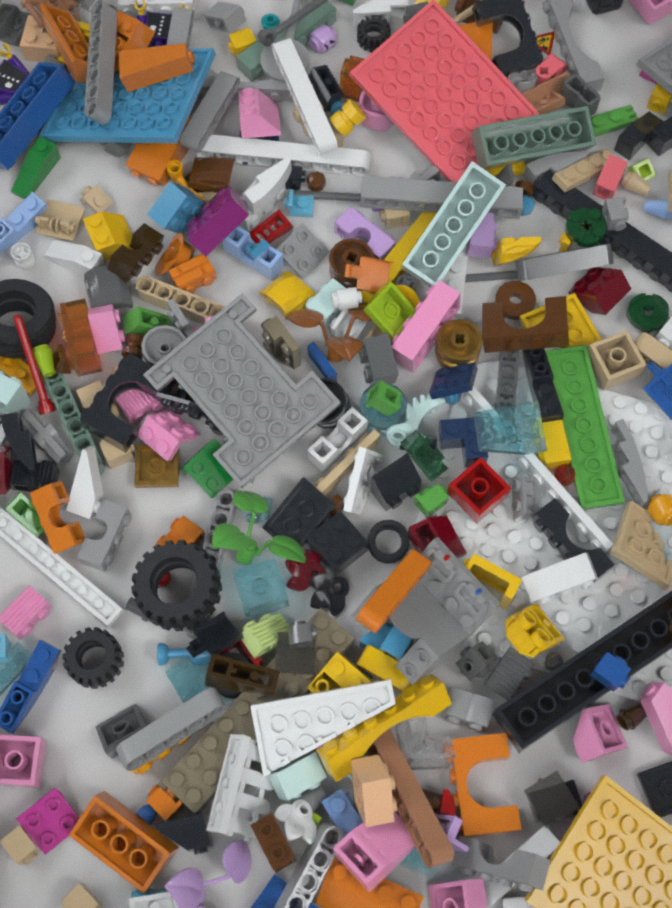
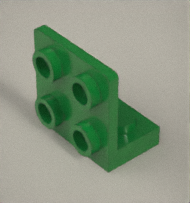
(207, 470)

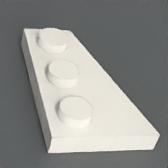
(364, 468)

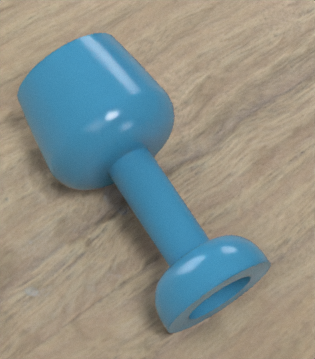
(165, 653)

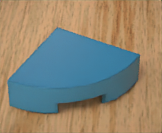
(257, 249)

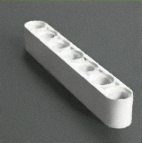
(304, 96)

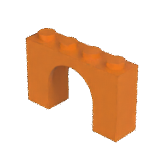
(477, 818)

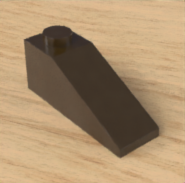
(240, 676)

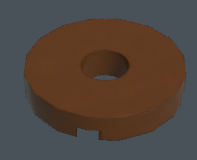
(519, 290)

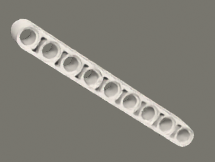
(268, 153)

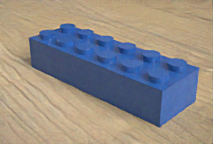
(31, 109)

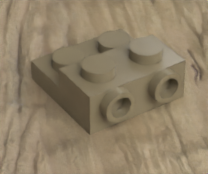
(280, 342)

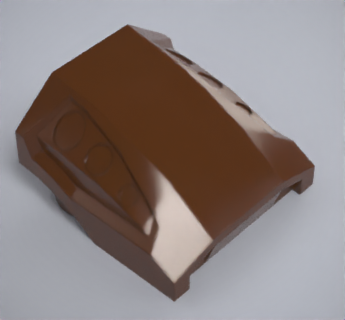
(210, 173)

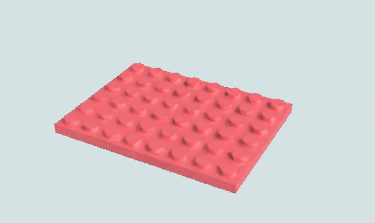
(439, 88)

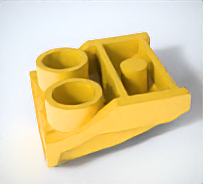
(511, 249)
(287, 293)
(532, 631)

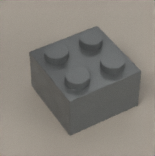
(378, 360)

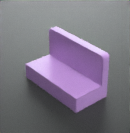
(451, 826)

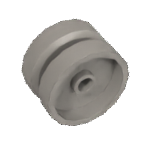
(160, 342)

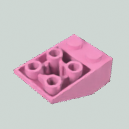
(374, 851)

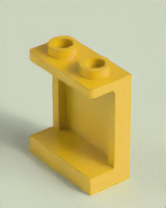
(494, 577)

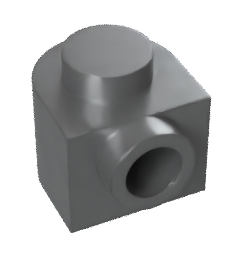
(301, 634)

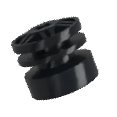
(330, 421)

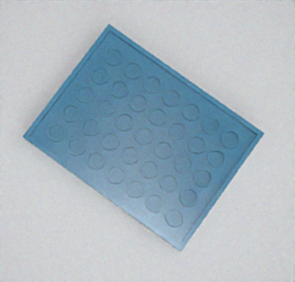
(138, 116)

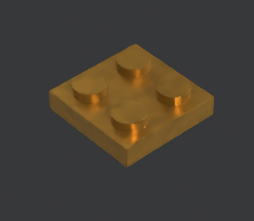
(155, 471)

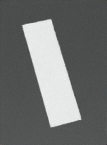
(540, 843)

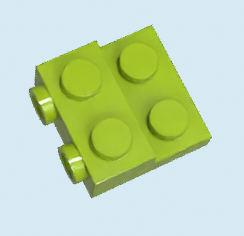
(390, 309)

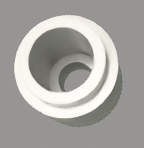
(346, 298)

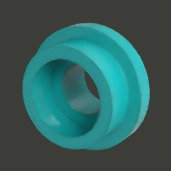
(270, 21)

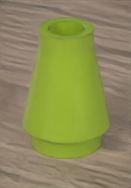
(44, 359)

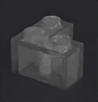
(422, 750)

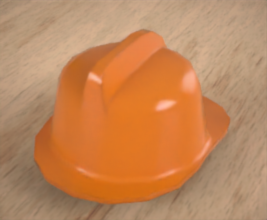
(176, 253)

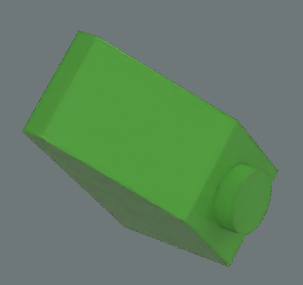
(142, 320)

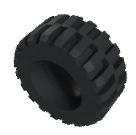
(161, 562)

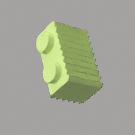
(263, 635)

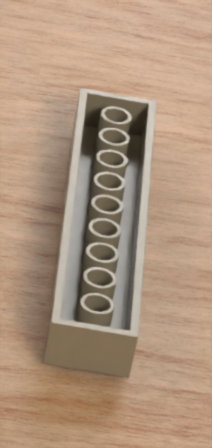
(199, 770)

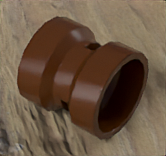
(133, 345)

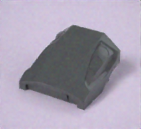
(106, 288)

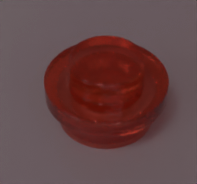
(565, 474)

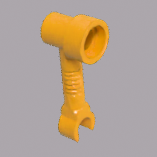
(175, 171)

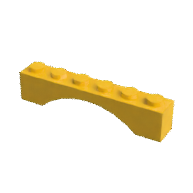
(422, 699)

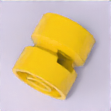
(348, 117)

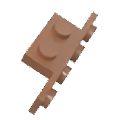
(547, 95)

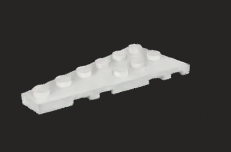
(305, 722)

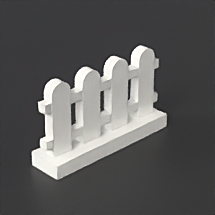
(230, 790)

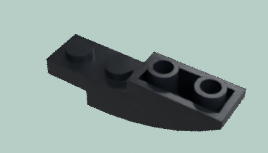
(541, 384)

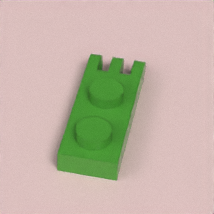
(613, 120)

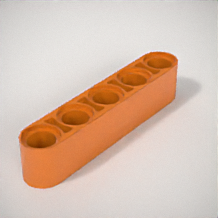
(393, 591)

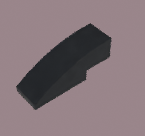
(20, 441)

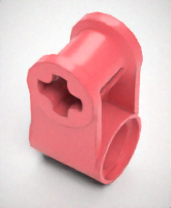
(550, 68)

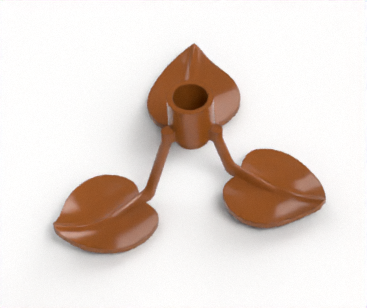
(338, 347)

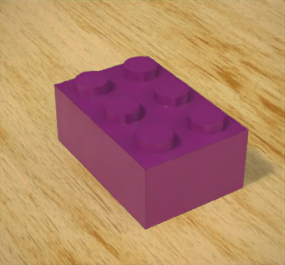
(217, 220)

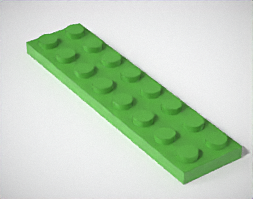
(585, 429)

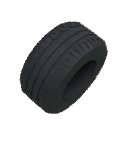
(28, 298)

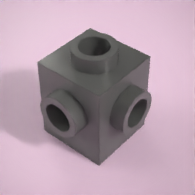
(475, 661)

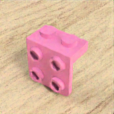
(166, 432)

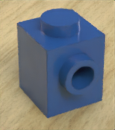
(611, 672)

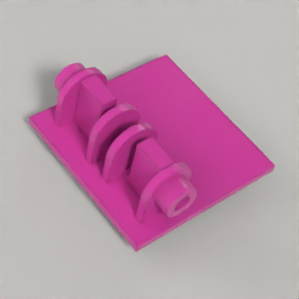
(49, 820)

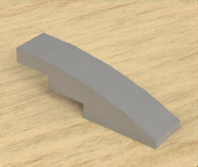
(631, 469)

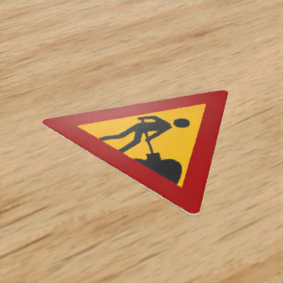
(545, 42)

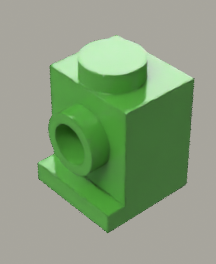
(384, 398)
(431, 500)

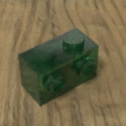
(423, 455)

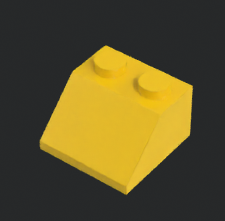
(108, 232)

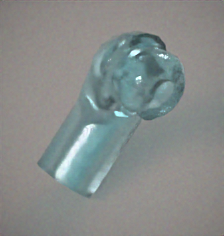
(261, 517)

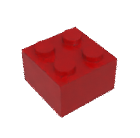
(478, 490)

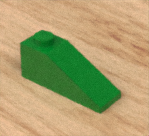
(36, 167)

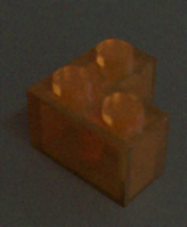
(348, 85)

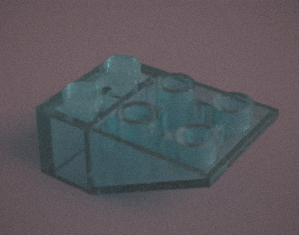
(511, 429)

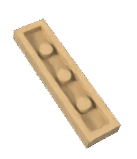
(581, 171)
(343, 468)

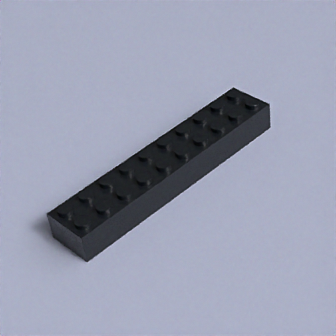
(571, 687)

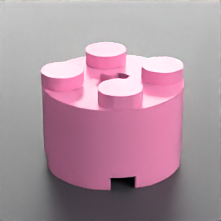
(375, 116)

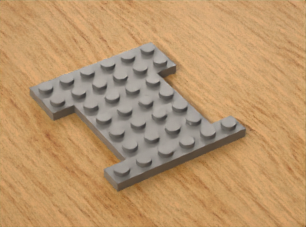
(243, 391)

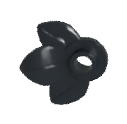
(325, 594)

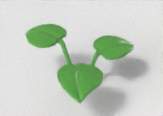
(230, 536)

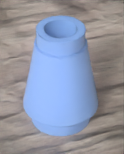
(658, 208)

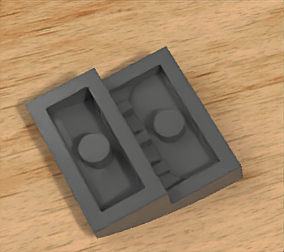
(12, 24)

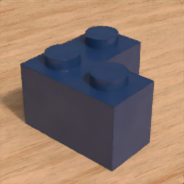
(461, 434)

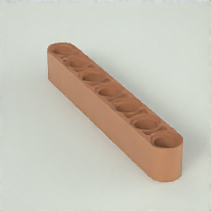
(412, 804)

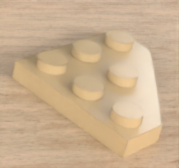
(641, 546)

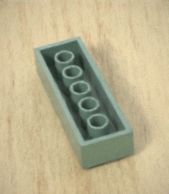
(533, 137)

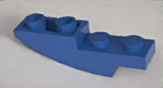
(28, 687)

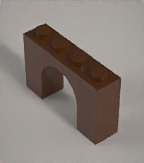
(502, 337)

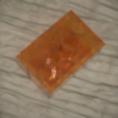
(78, 336)

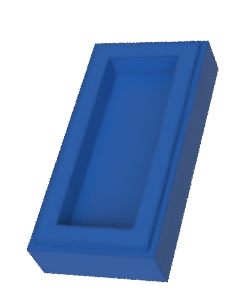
(321, 362)

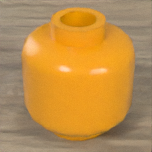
(661, 509)

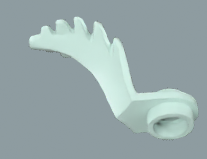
(415, 417)

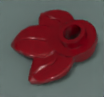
(302, 571)

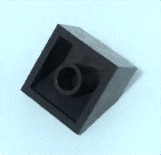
(396, 483)

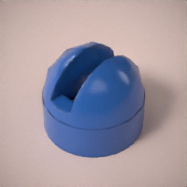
(147, 813)

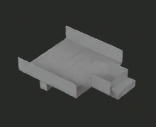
(177, 318)

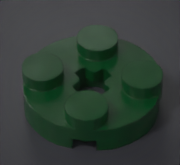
(586, 216)
(644, 322)

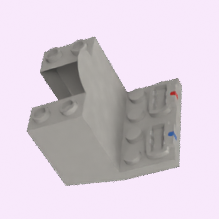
(439, 610)

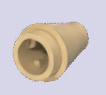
(635, 183)

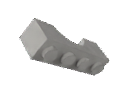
(522, 868)

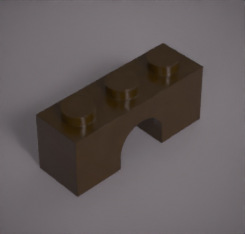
(128, 262)

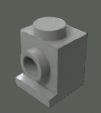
(615, 213)

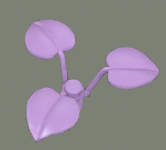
(188, 884)

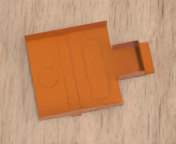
(370, 273)

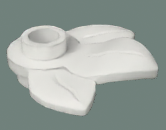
(295, 822)

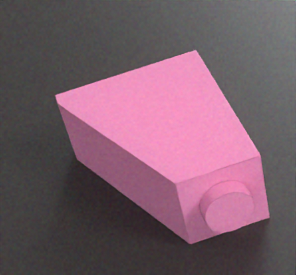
(658, 708)

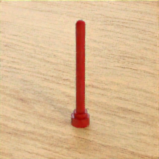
(45, 404)

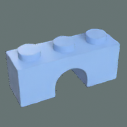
(267, 263)

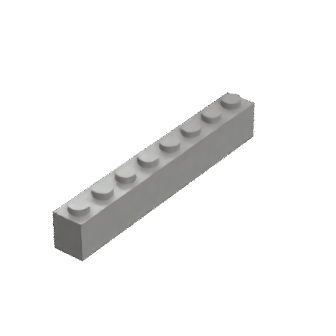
(428, 196)

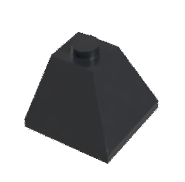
(188, 833)

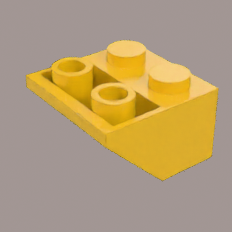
(338, 674)

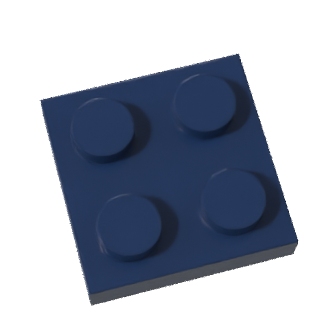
(453, 380)

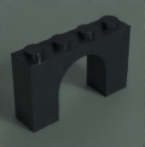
(528, 53)
(100, 419)

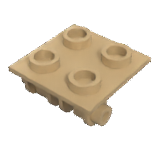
(60, 220)

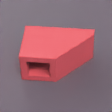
(610, 177)

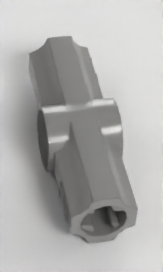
(46, 437)

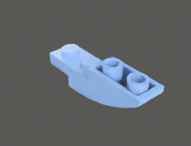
(20, 221)

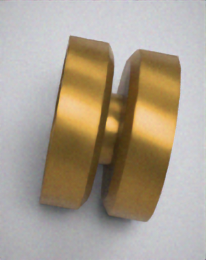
(458, 343)

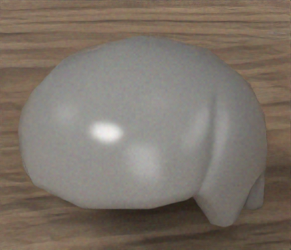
(522, 80)

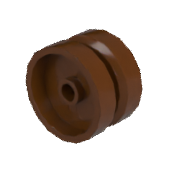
(347, 252)

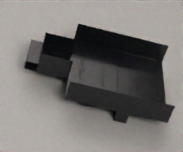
(214, 636)

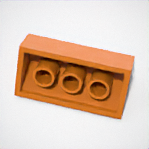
(68, 39)
(123, 841)
(343, 890)

